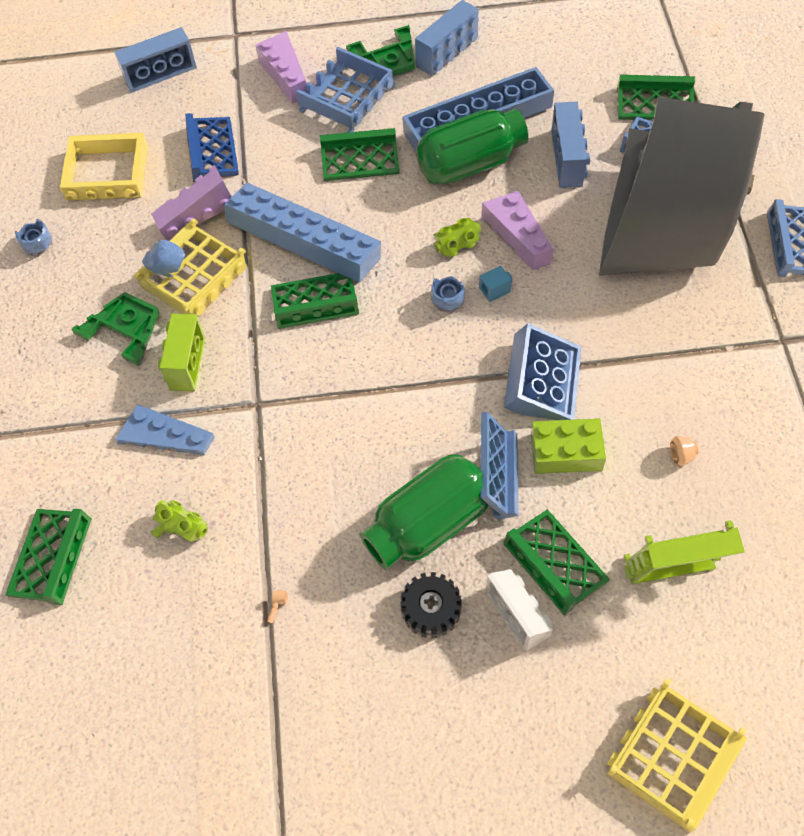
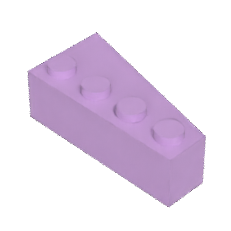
(282, 64)

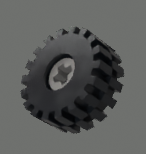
(438, 618)

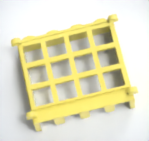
(216, 284)
(712, 777)

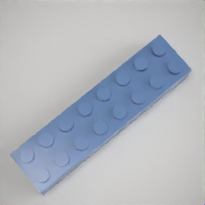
(523, 91)
(303, 232)

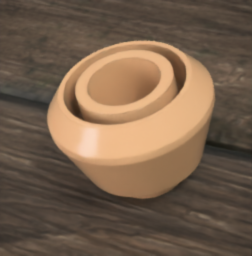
(683, 450)

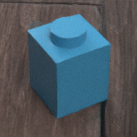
(495, 283)

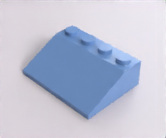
(542, 375)

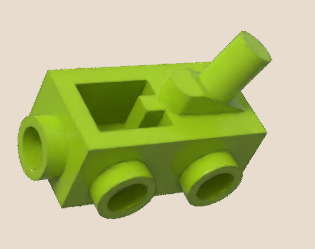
(457, 236)
(176, 519)

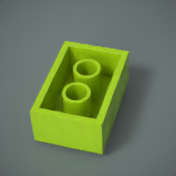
(182, 352)
(568, 446)

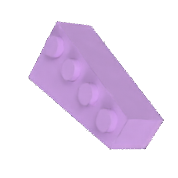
(199, 202)
(519, 228)

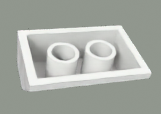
(518, 608)

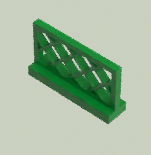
(655, 86)
(358, 142)
(315, 309)
(64, 557)
(544, 575)

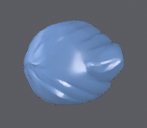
(34, 237)
(164, 258)
(447, 293)

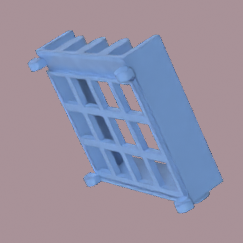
(335, 111)

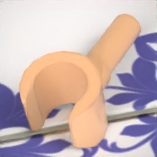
(278, 597)

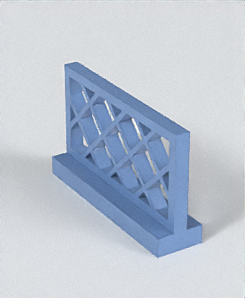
(782, 237)
(499, 467)

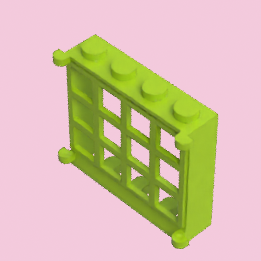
(682, 555)

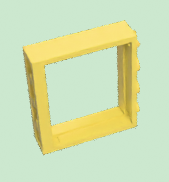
(104, 144)

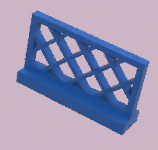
(197, 147)

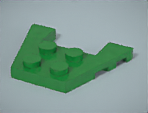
(397, 56)
(127, 317)

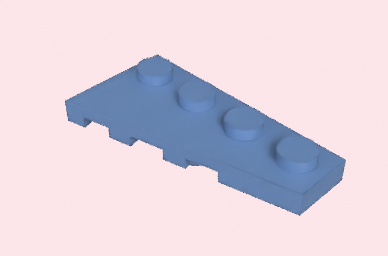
(163, 432)

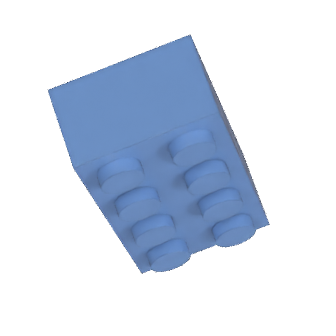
(446, 37)
(155, 59)
(569, 144)

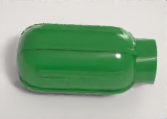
(470, 145)
(426, 512)

